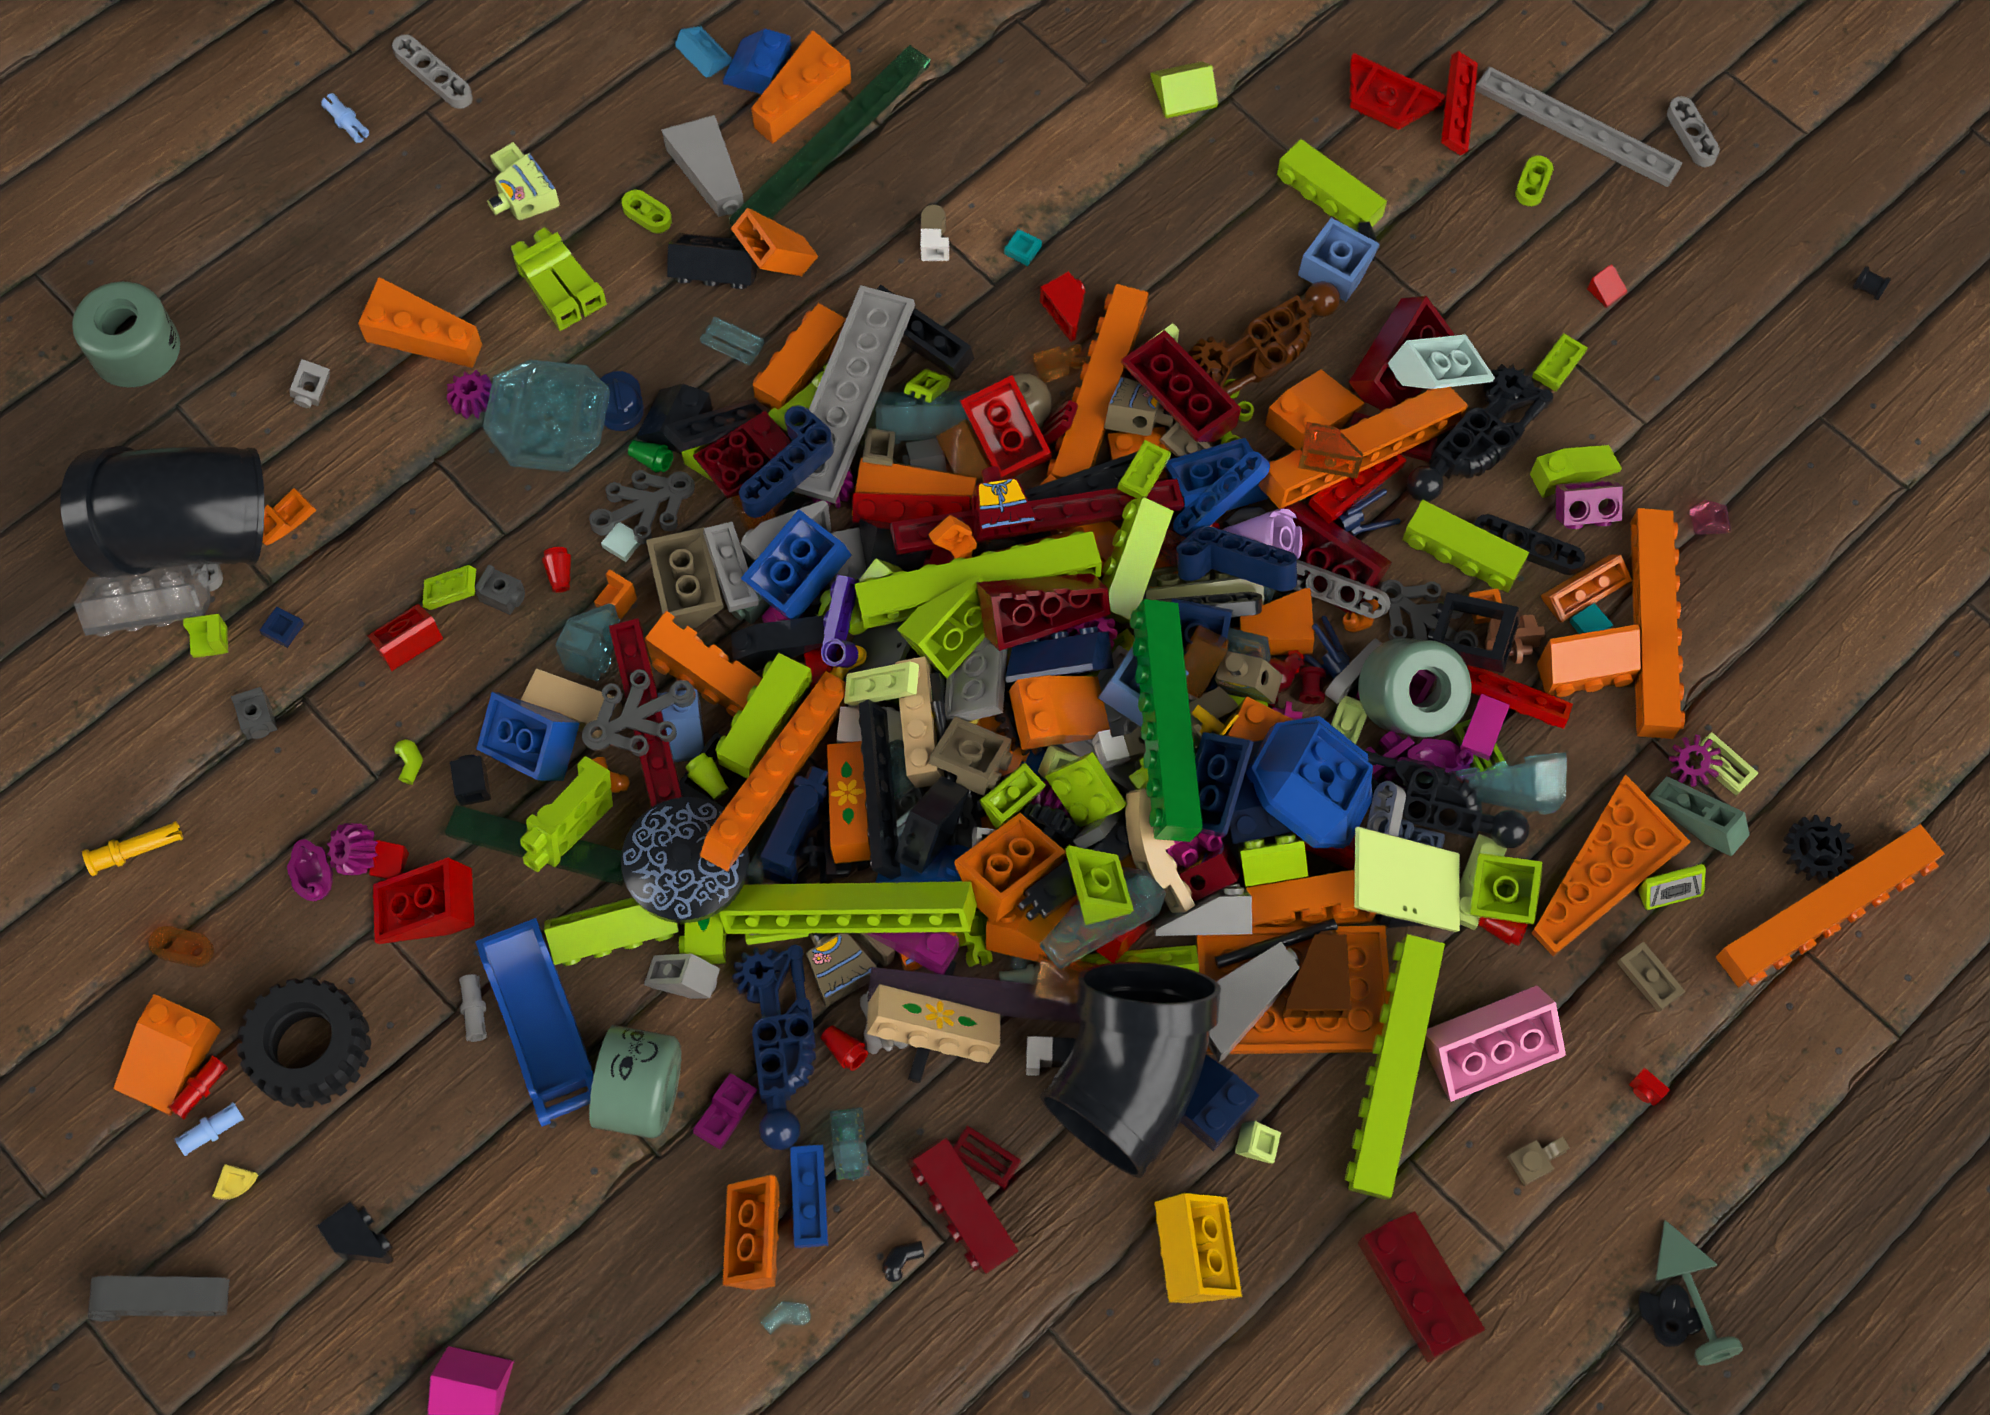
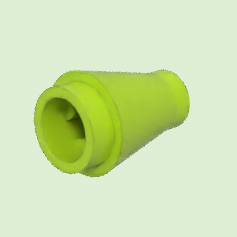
(707, 776)

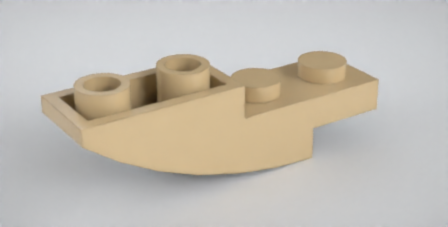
(1151, 854)

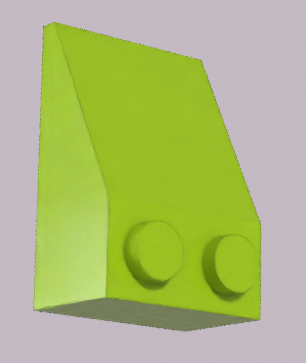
(947, 627)

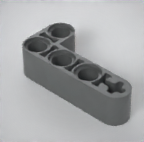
(156, 1296)

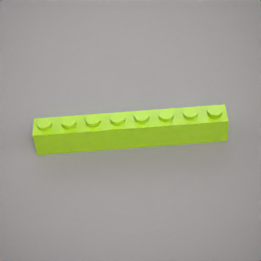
(899, 595)
(851, 908)
(1396, 1067)

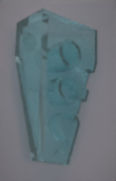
(1526, 787)
(1074, 939)

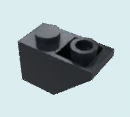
(352, 1236)

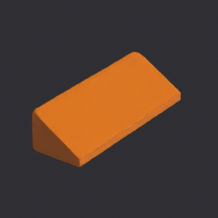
(1587, 587)

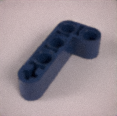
(759, 493)
(1237, 556)

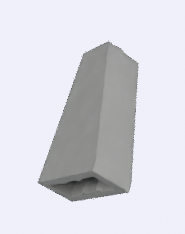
(706, 162)
(1249, 994)

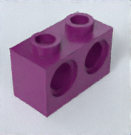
(1589, 496)

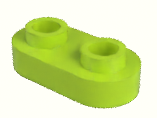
(1533, 182)
(649, 211)

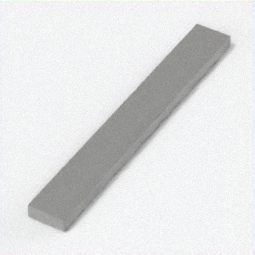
(1578, 126)

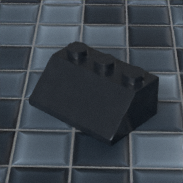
(710, 260)

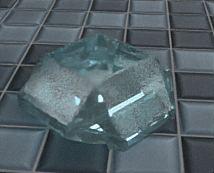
(541, 390)

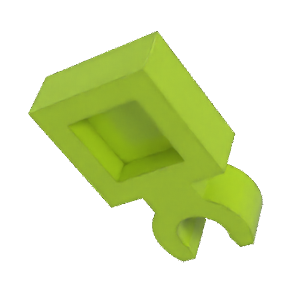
(975, 941)

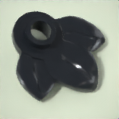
(1670, 1309)

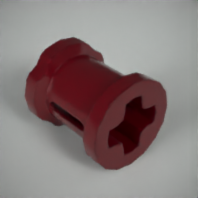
(1312, 685)

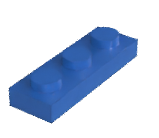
(809, 1196)

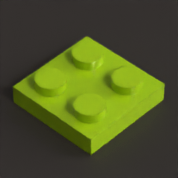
(1085, 790)

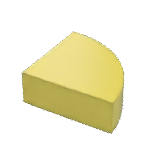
(234, 1182)

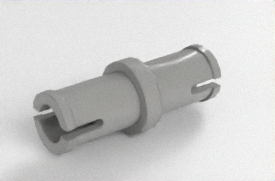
(473, 1008)

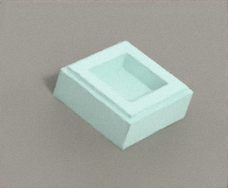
(621, 542)

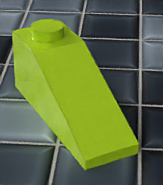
(1573, 466)

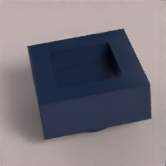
(281, 627)

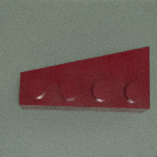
(1039, 606)
(962, 1206)

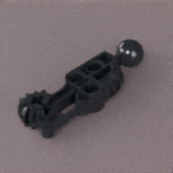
(1480, 451)
(1445, 791)

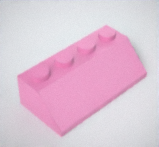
(1495, 1042)

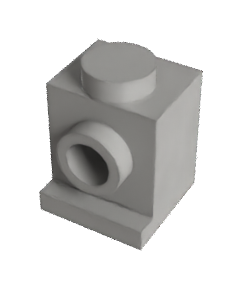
(309, 374)

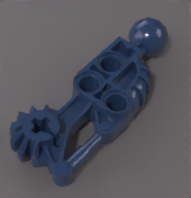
(795, 1054)

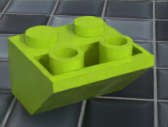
(1273, 860)

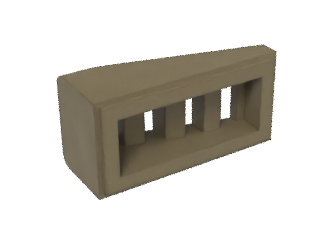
(879, 447)

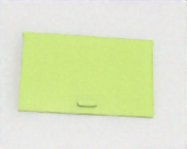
(1406, 877)

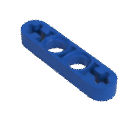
(1219, 493)

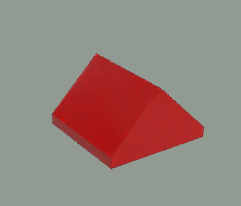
(405, 636)

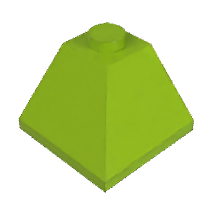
(1506, 888)

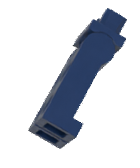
(793, 826)

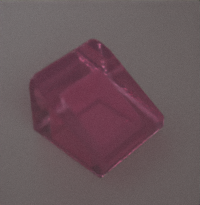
(1710, 518)

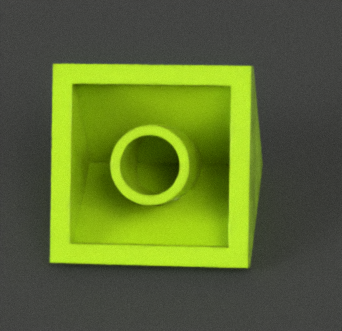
(1185, 89)
(1098, 884)

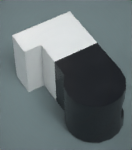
(1047, 1052)

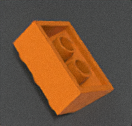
(1590, 661)
(1008, 865)
(751, 1233)

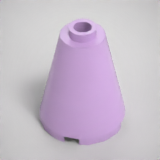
(1273, 529)

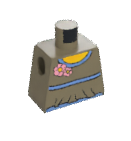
(1135, 410)
(1242, 677)
(838, 965)

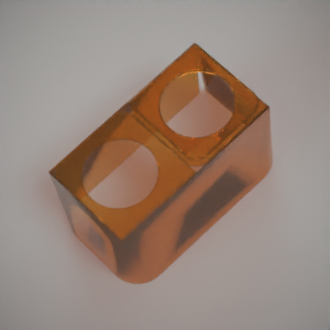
(963, 450)
(1203, 658)
(1057, 983)

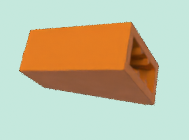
(773, 245)
(1285, 623)

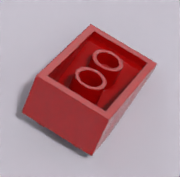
(1006, 428)
(424, 902)

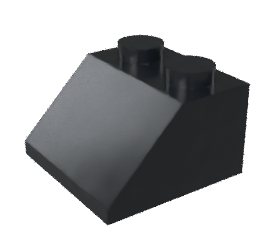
(671, 406)

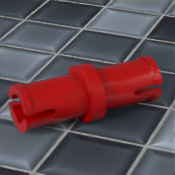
(198, 1087)

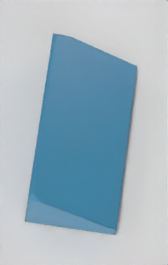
(702, 50)

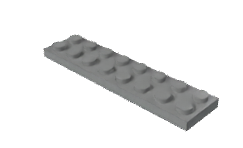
(854, 382)

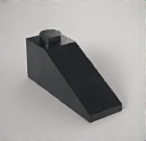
(763, 641)

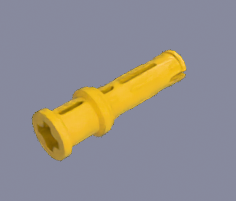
(117, 852)

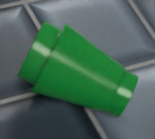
(652, 455)

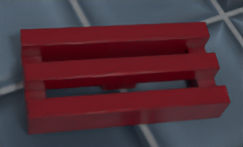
(1056, 425)
(997, 1180)

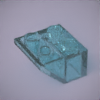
(587, 642)

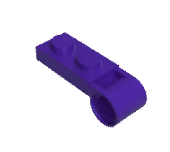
(837, 623)

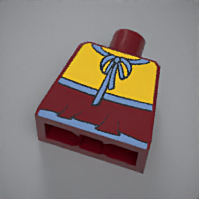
(1000, 507)
(1216, 868)

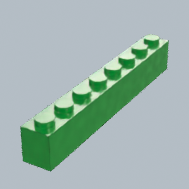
(1166, 721)

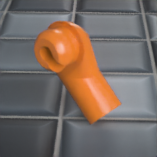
(1358, 622)
(618, 782)

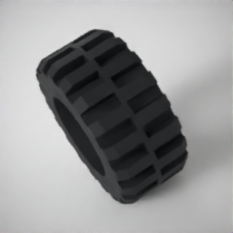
(280, 1011)

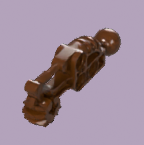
(1275, 341)

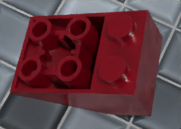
(742, 453)

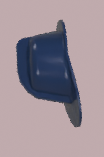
(625, 401)

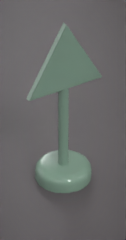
(1681, 1257)

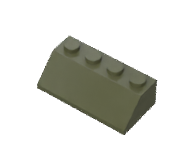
(1214, 582)

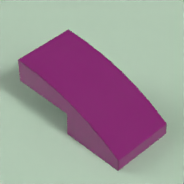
(725, 1111)

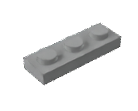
(730, 566)

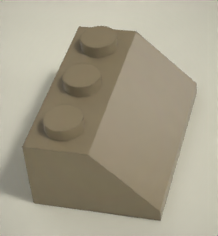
(685, 577)

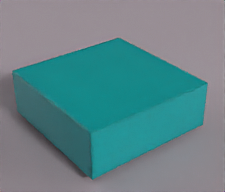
(1022, 247)
(1590, 620)

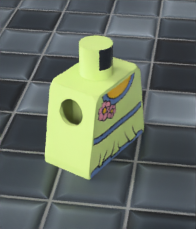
(524, 190)

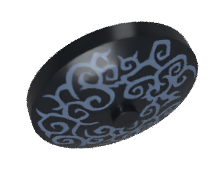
(665, 864)

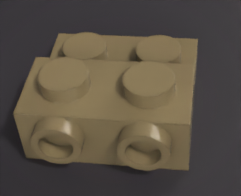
(972, 755)

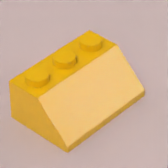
(1197, 1248)

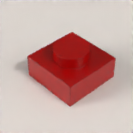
(1648, 1087)

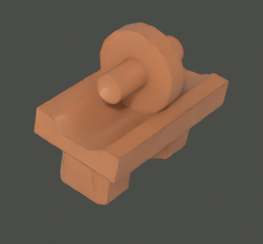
(1526, 637)

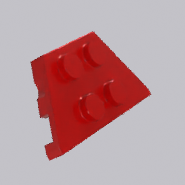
(1388, 94)

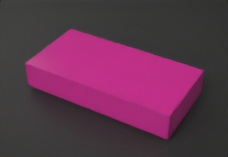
(1484, 726)

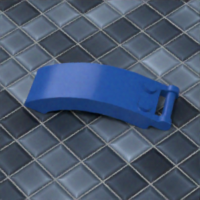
(537, 1018)

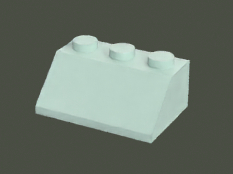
(1439, 363)

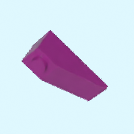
(928, 949)

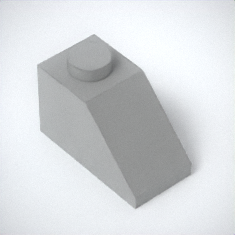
(682, 975)

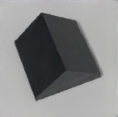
(879, 544)

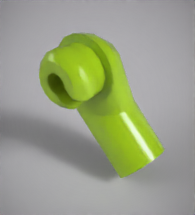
(411, 757)

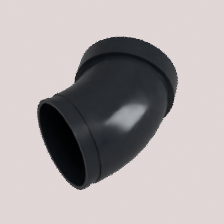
(163, 508)
(1134, 1058)

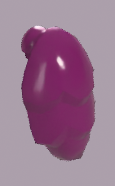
(1442, 754)
(310, 871)

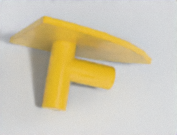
(1211, 723)

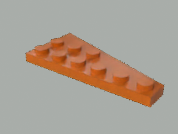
(1619, 854)

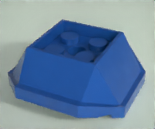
(1313, 781)

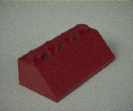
(1374, 378)
(1183, 388)
(1337, 552)
(1420, 1286)

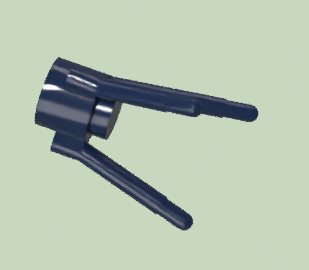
(1352, 518)
(1336, 659)

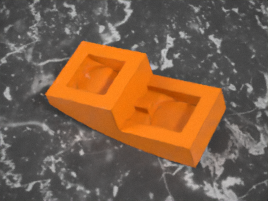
(285, 516)

